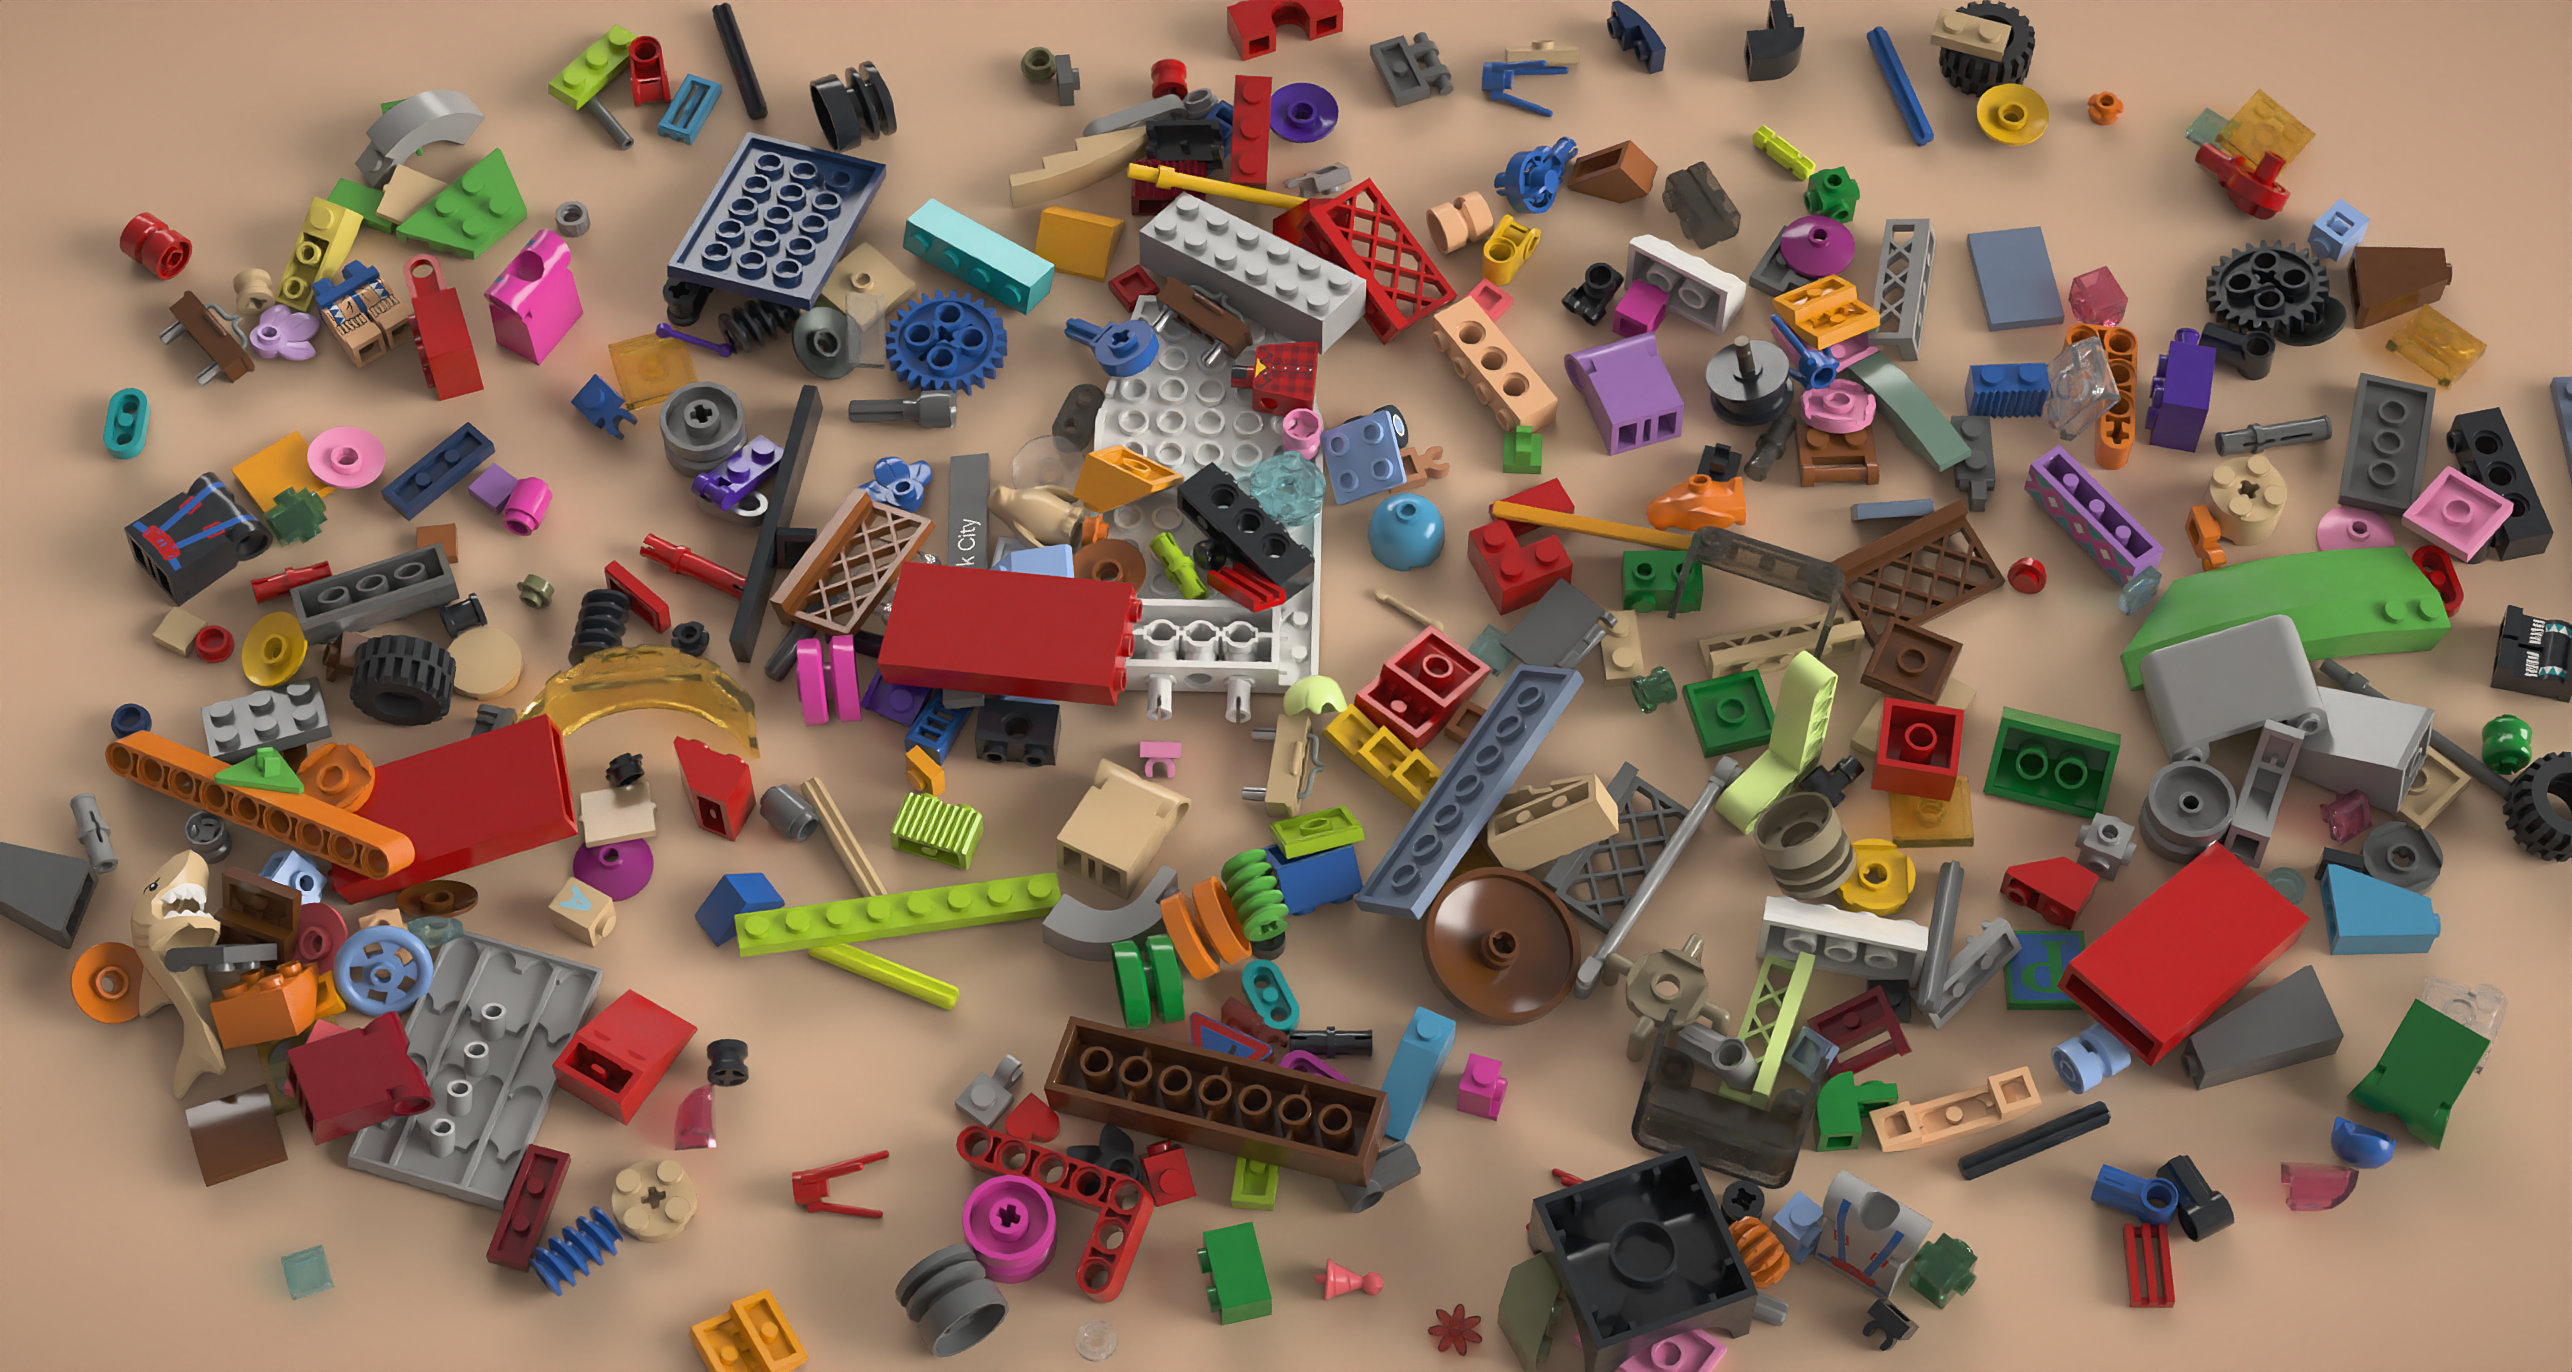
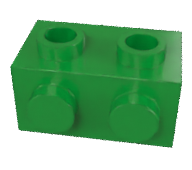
(1651, 580)

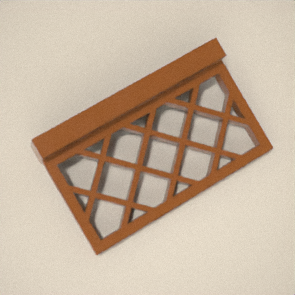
(829, 556)

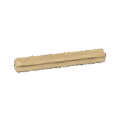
(842, 839)

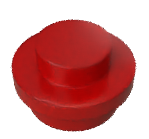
(2027, 575)
(214, 644)

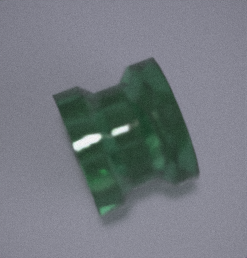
(1653, 689)

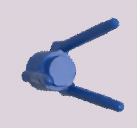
(1500, 76)
(1815, 367)

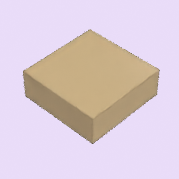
(179, 631)

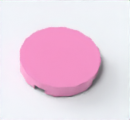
(1838, 407)

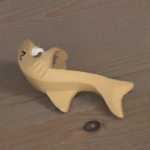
(170, 917)

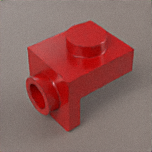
(1167, 1173)

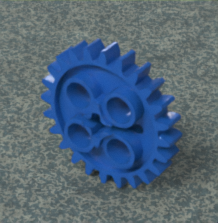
(946, 343)

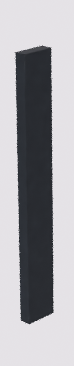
(778, 514)

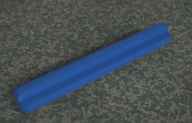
(1900, 86)

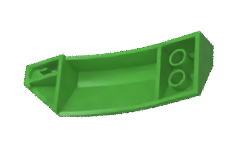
(2337, 599)

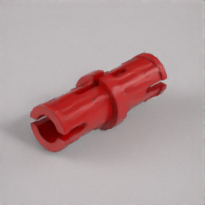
(278, 585)

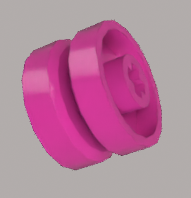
(828, 680)
(1010, 1228)

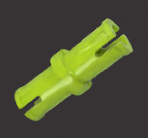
(1178, 567)

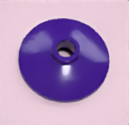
(1303, 102)

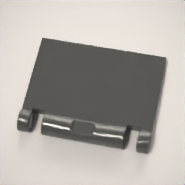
(1558, 629)

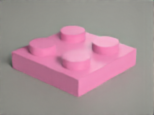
(2457, 514)

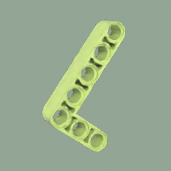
(1793, 747)

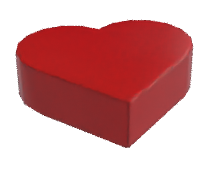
(1032, 1121)

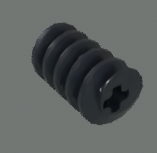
(754, 322)
(599, 623)

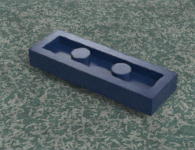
(438, 471)

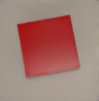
(1130, 285)

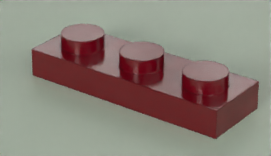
(528, 1207)

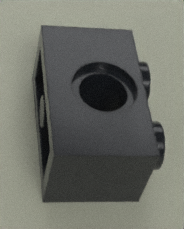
(1004, 718)

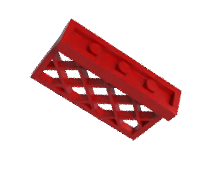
(1334, 245)

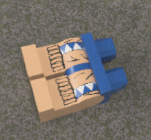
(362, 312)

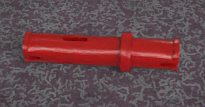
(683, 561)

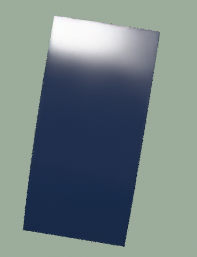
(1635, 32)

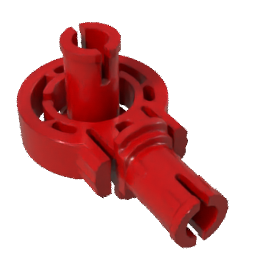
(2249, 189)

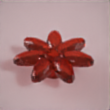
(1457, 1336)

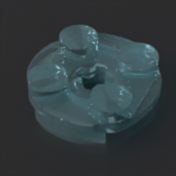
(1294, 471)

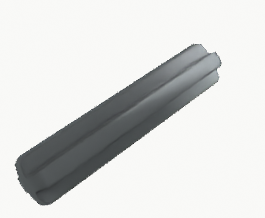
(786, 653)

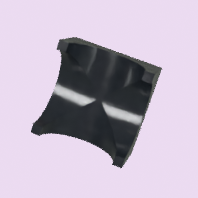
(1643, 1257)

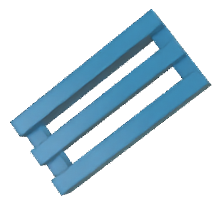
(680, 131)

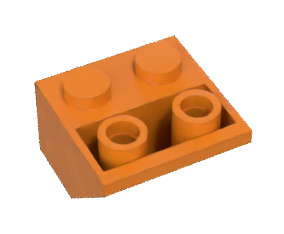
(267, 1004)

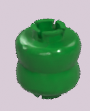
(2506, 744)

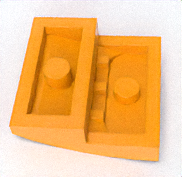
(1826, 312)
(749, 1338)

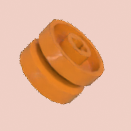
(1205, 928)

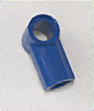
(2132, 1193)

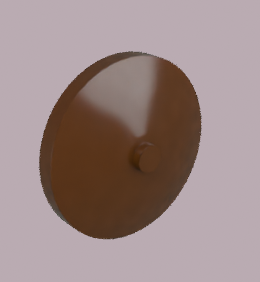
(1501, 946)

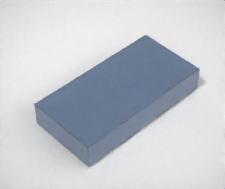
(1891, 509)

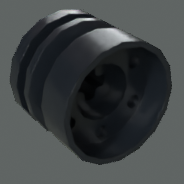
(860, 104)

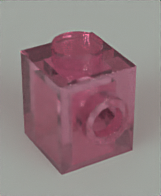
(2097, 298)

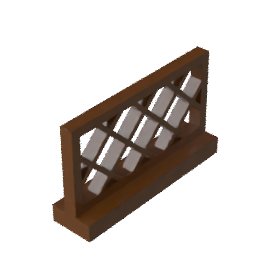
(1905, 543)

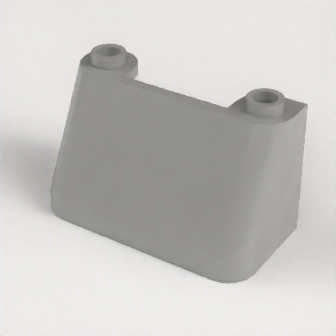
(2230, 686)

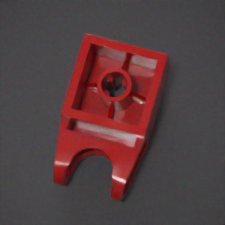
(441, 332)

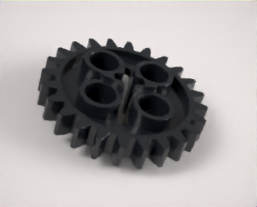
(2268, 289)

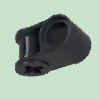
(684, 301)

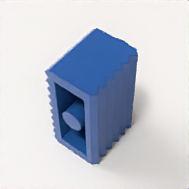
(2007, 389)

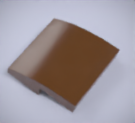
(259, 913)
(236, 1135)

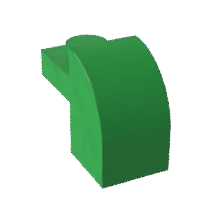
(1842, 1105)

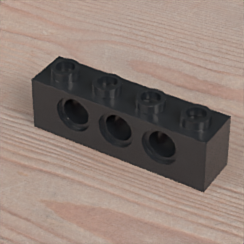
(2501, 464)
(1211, 488)

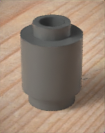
(789, 812)

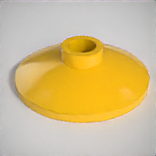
(2016, 104)
(273, 649)

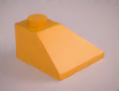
(1120, 477)

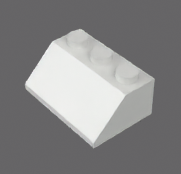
(1693, 286)

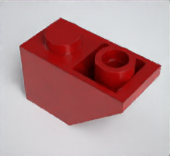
(2051, 888)

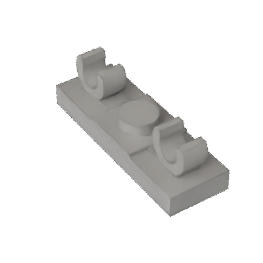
(1974, 968)

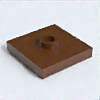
(1911, 662)

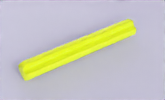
(888, 974)

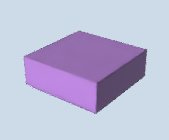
(493, 488)

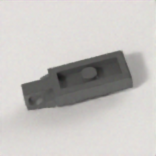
(1976, 472)

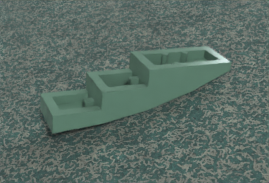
(1914, 415)

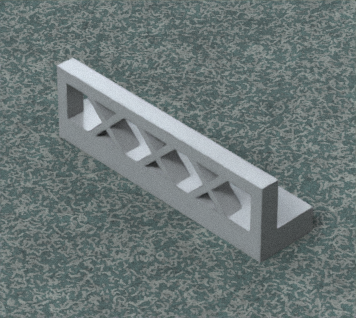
(1915, 291)

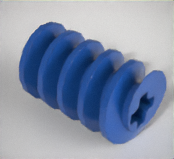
(575, 1250)

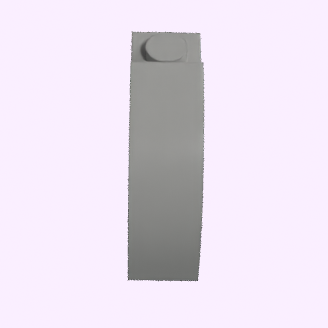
(413, 124)
(2263, 792)
(1089, 932)

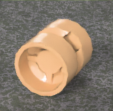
(1456, 223)

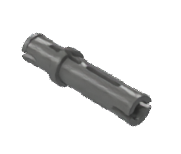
(2258, 437)

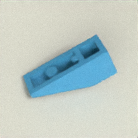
(1416, 1069)

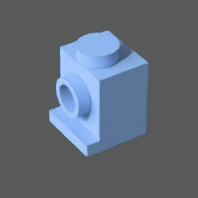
(2333, 237)
(1798, 1227)

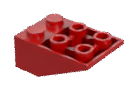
(622, 1055)

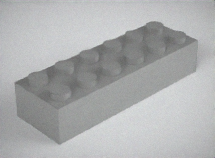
(1255, 269)

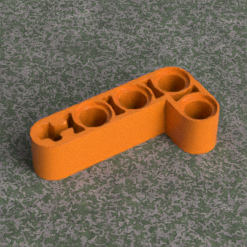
(2124, 370)

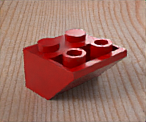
(716, 787)

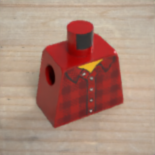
(1281, 377)

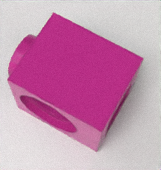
(1640, 310)

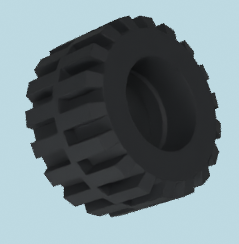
(1980, 74)
(403, 680)
(2531, 812)

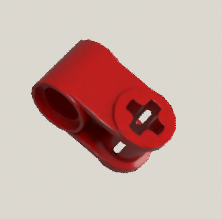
(648, 76)

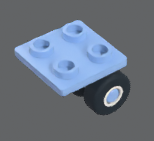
(1366, 454)

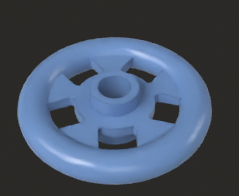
(391, 940)

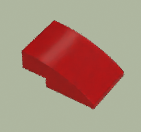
(1422, 688)

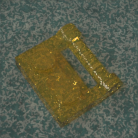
(2441, 340)

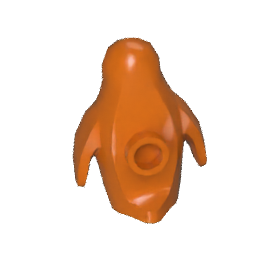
(1699, 504)

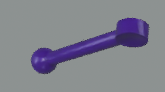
(665, 331)

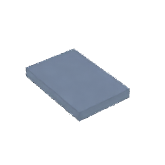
(2015, 278)

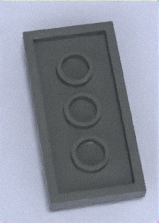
(2386, 445)

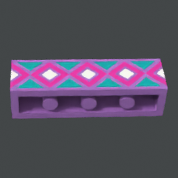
(2091, 516)

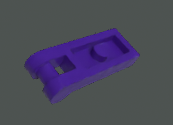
(739, 473)

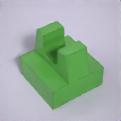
(1522, 451)

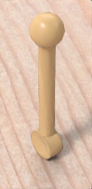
(1384, 595)

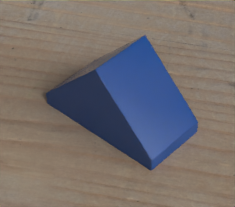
(735, 896)

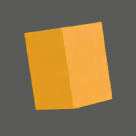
(1078, 241)

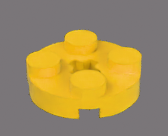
(1888, 895)

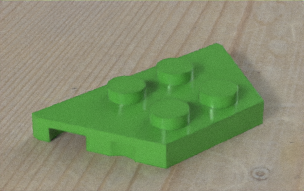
(470, 211)

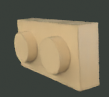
(1970, 34)
(1621, 650)

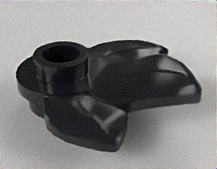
(1113, 1153)

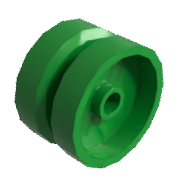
(1153, 981)

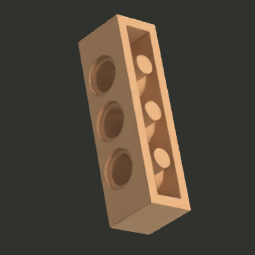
(1490, 349)

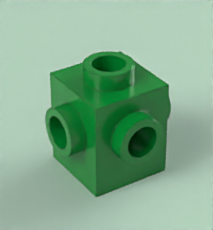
(1832, 194)

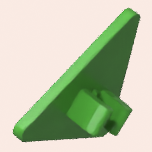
(262, 771)

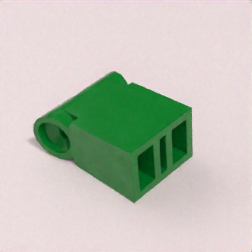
(2422, 1072)

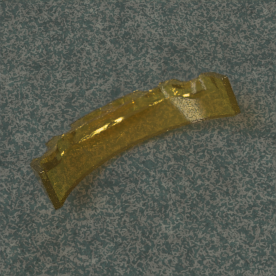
(645, 679)

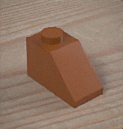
(1614, 173)

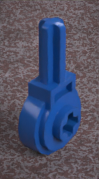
(1119, 348)

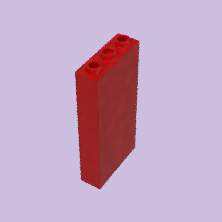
(1010, 633)
(468, 804)
(2183, 953)

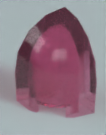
(696, 1120)
(2317, 1185)

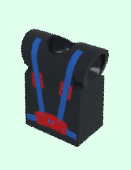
(196, 538)

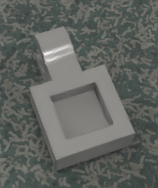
(1323, 180)
(989, 1097)

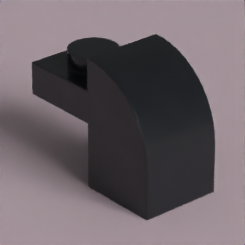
(1776, 50)

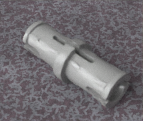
(93, 833)

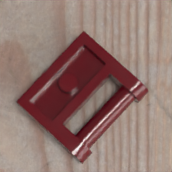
(1858, 1022)

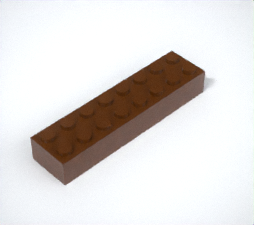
(1218, 1101)

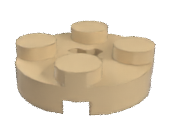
(650, 1177)

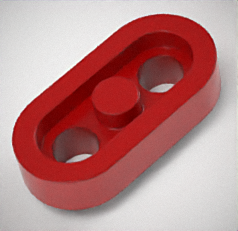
(2443, 576)

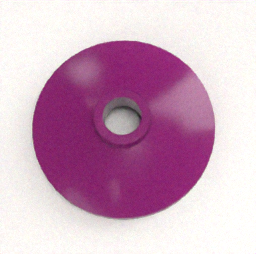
(1817, 257)
(618, 878)

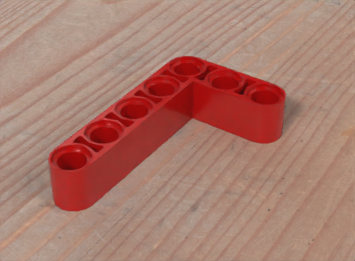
(1071, 1189)

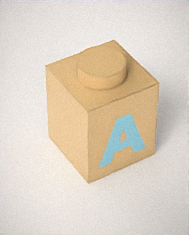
(583, 912)

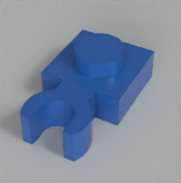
(602, 406)

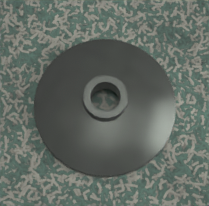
(2325, 328)
(829, 330)

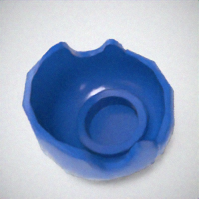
(2360, 1145)

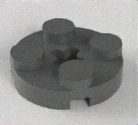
(2418, 846)

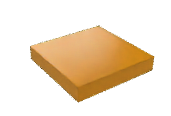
(276, 470)

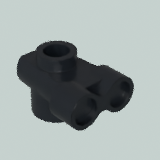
(1594, 294)
(1833, 783)

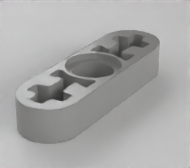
(1163, 108)

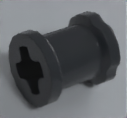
(462, 615)

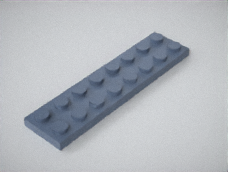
(1468, 791)

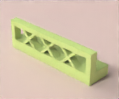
(1781, 1028)

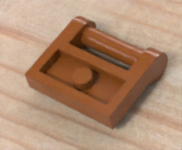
(1827, 448)

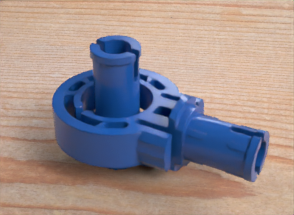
(1540, 182)

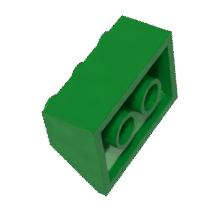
(2052, 763)

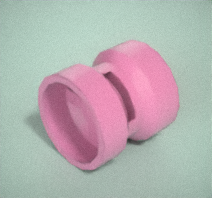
(1302, 432)

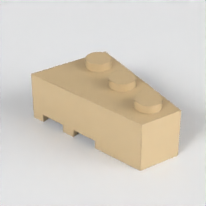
(1551, 821)

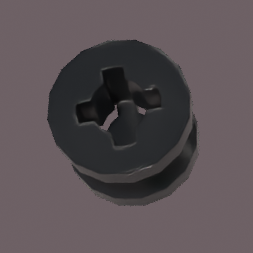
(727, 1062)
(1732, 1205)

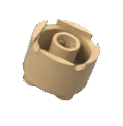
(2246, 499)

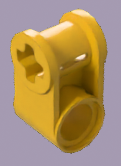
(1508, 250)

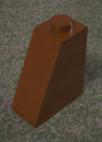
(2394, 281)

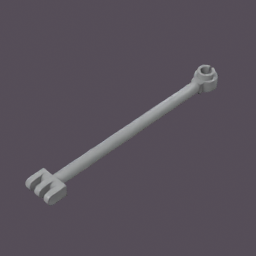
(1723, 776)

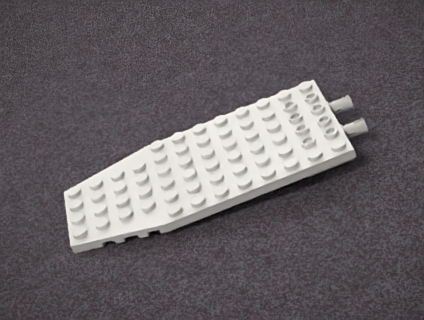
(1185, 420)

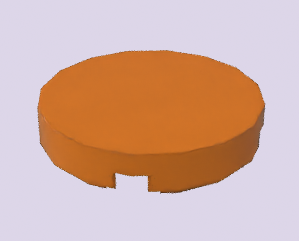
(338, 776)

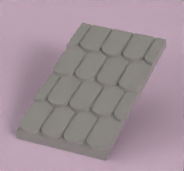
(488, 1056)

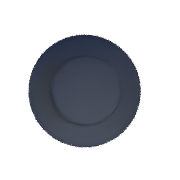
(130, 719)

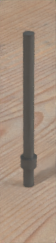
(2358, 684)

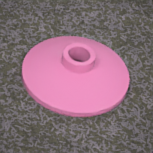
(346, 457)
(2337, 528)

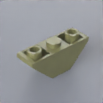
(1528, 1309)

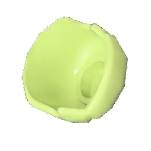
(1316, 694)

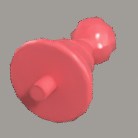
(1341, 1280)

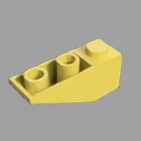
(318, 252)

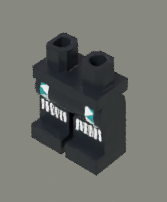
(2533, 656)

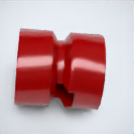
(155, 246)

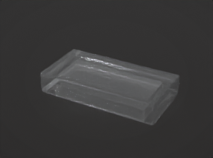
(865, 330)

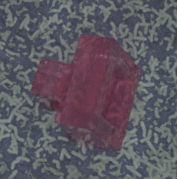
(2347, 815)

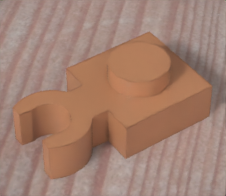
(1421, 466)

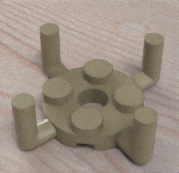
(1650, 1006)

